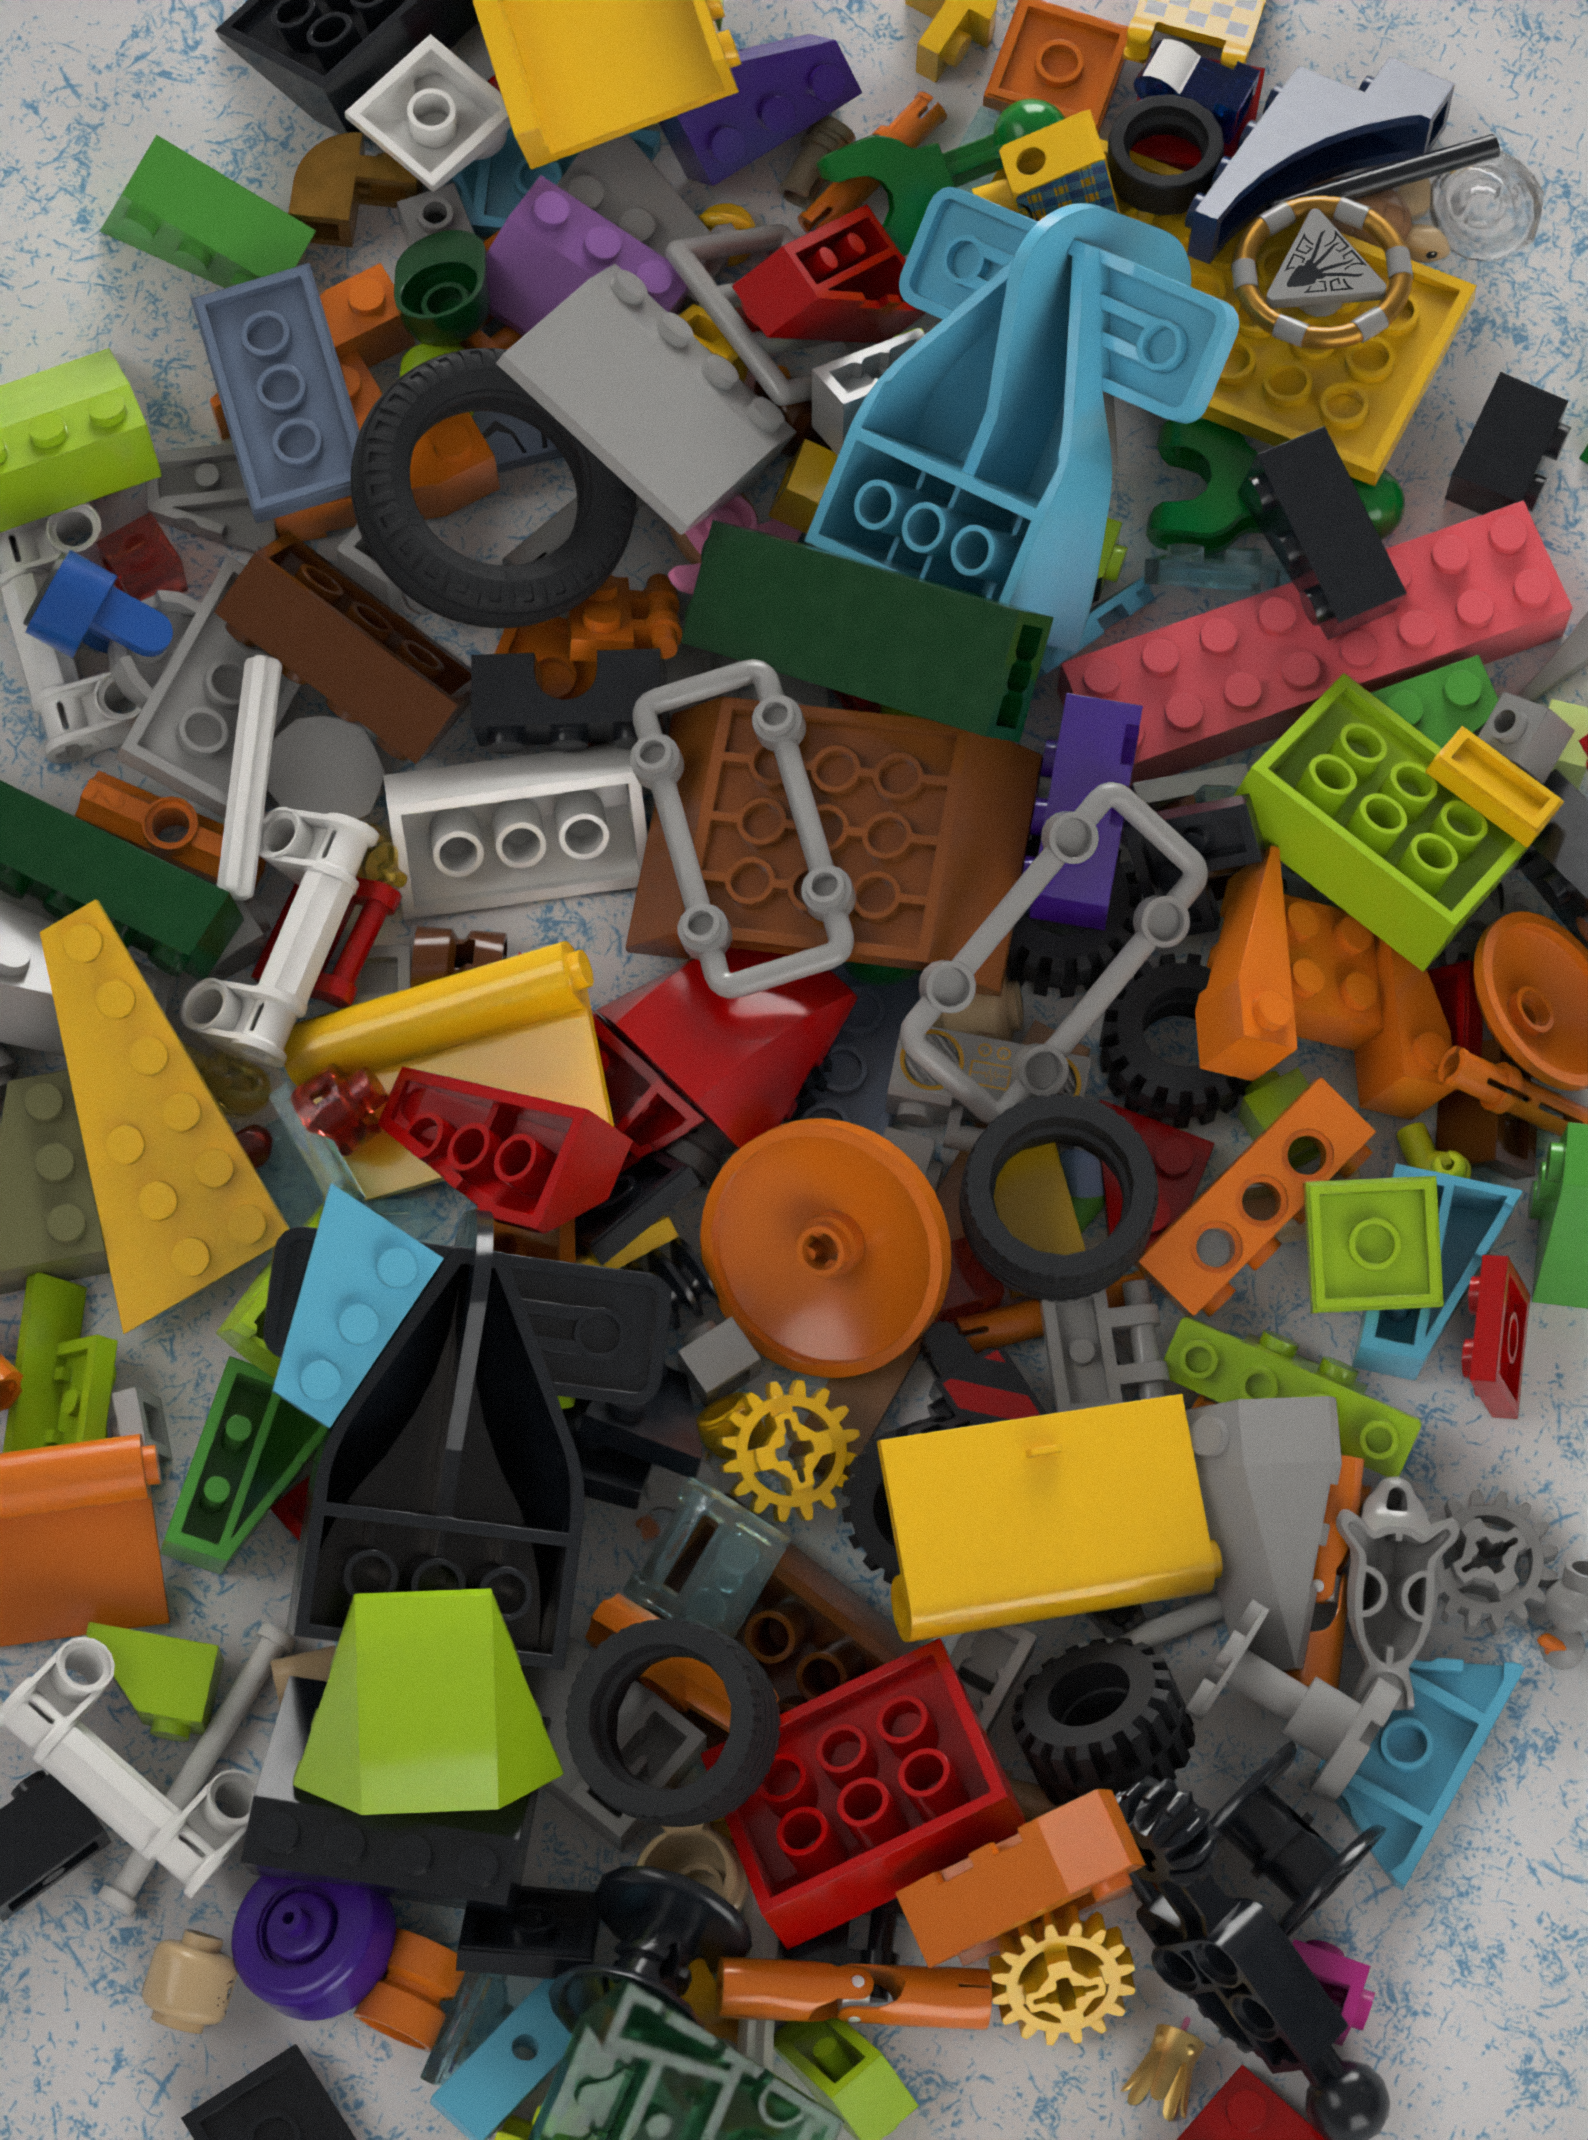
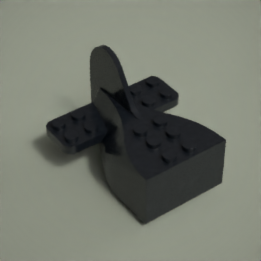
(456, 1441)

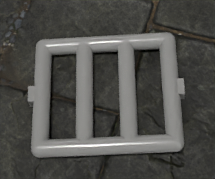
(722, 300)

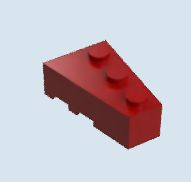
(831, 285)

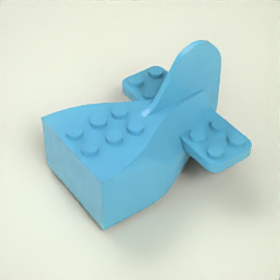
(991, 433)

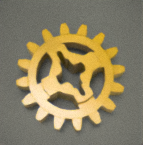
(782, 1420)
(1061, 1975)

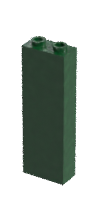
(867, 631)

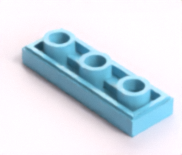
(493, 2079)

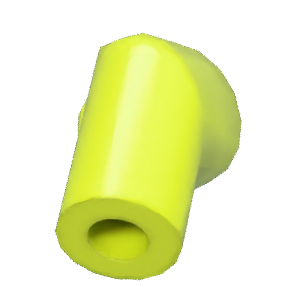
(1422, 1154)

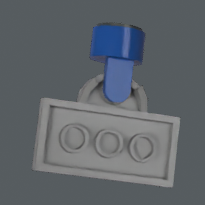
(168, 661)

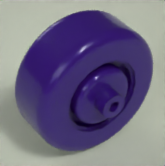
(312, 1945)

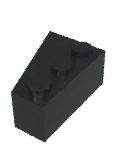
(1322, 533)

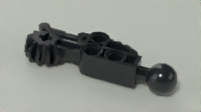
(1241, 1963)

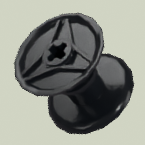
(1285, 1844)
(661, 1929)

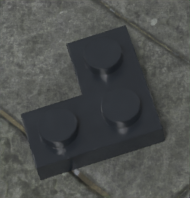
(1220, 830)

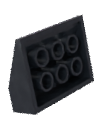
(337, 49)
(427, 1857)

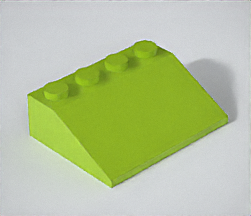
(70, 439)
(1372, 828)

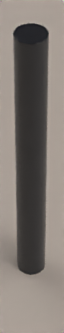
(1403, 171)

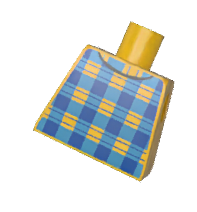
(1053, 170)

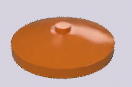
(826, 1247)

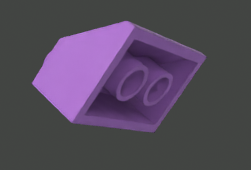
(555, 247)

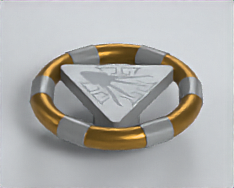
(1322, 272)

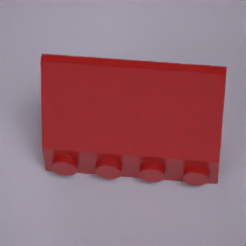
(870, 1795)

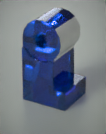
(1181, 72)

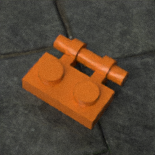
(626, 619)

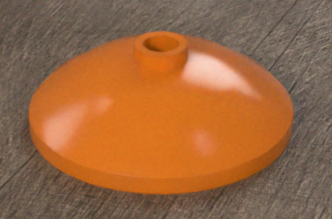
(1536, 996)

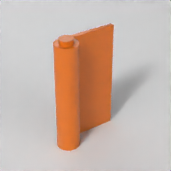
(79, 1539)

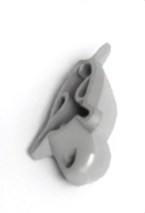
(1392, 1582)

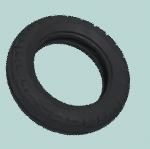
(423, 563)

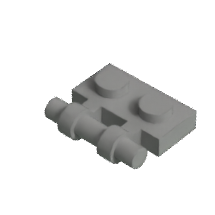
(1084, 1354)

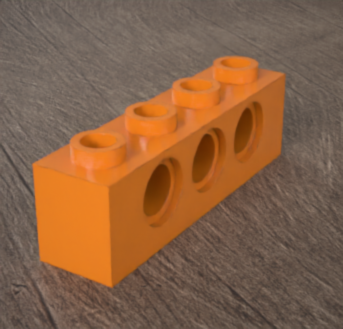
(1172, 1258)

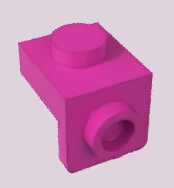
(1341, 1979)

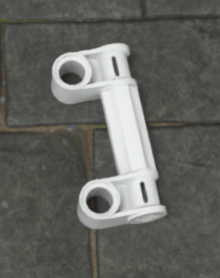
(50, 675)
(323, 859)
(47, 1718)

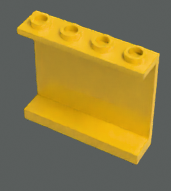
(602, 67)

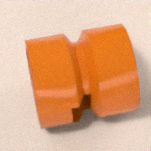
(409, 1996)

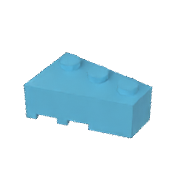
(1469, 1226)
(349, 1304)

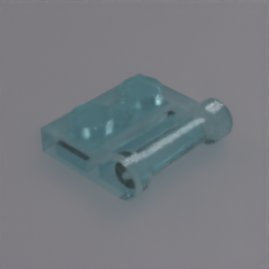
(728, 1571)

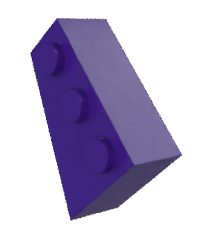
(780, 94)
(1092, 748)

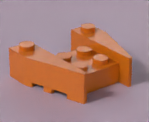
(448, 463)
(1321, 977)
(1055, 1861)

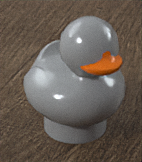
(1568, 1611)

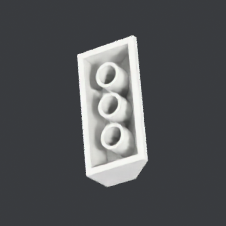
(516, 830)

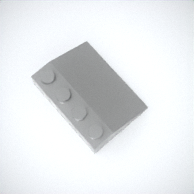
(648, 398)

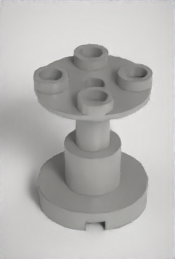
(1315, 1715)

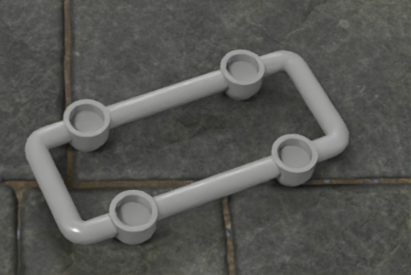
(824, 890)
(1157, 923)

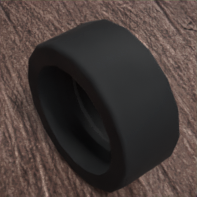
(1156, 117)

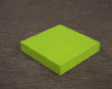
(1373, 1244)

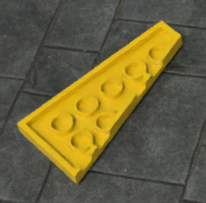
(161, 1157)

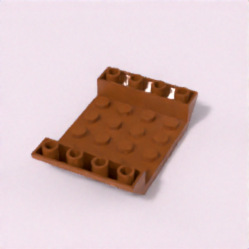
(909, 809)

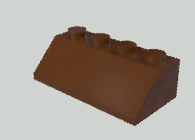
(347, 647)

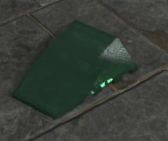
(658, 2076)

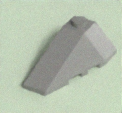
(1265, 1502)

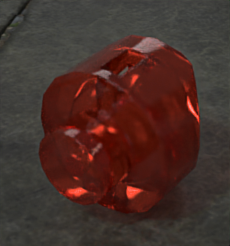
(345, 1108)

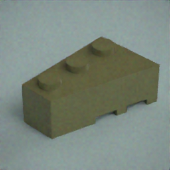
(45, 1186)

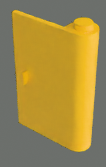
(498, 1025)
(1046, 1518)

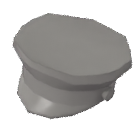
(325, 768)

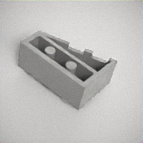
(25, 990)

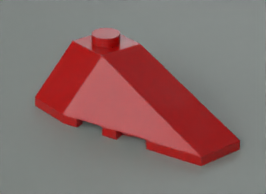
(507, 1150)

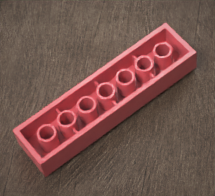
(1261, 663)

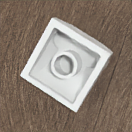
(433, 114)

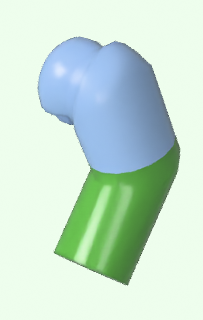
(1084, 1183)

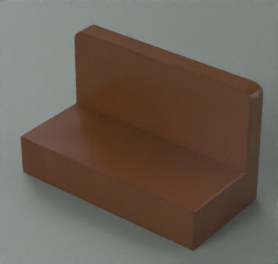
(1487, 1138)

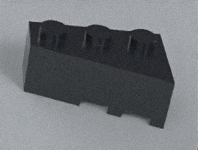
(1559, 858)

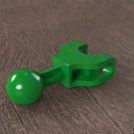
(917, 174)
(1219, 513)

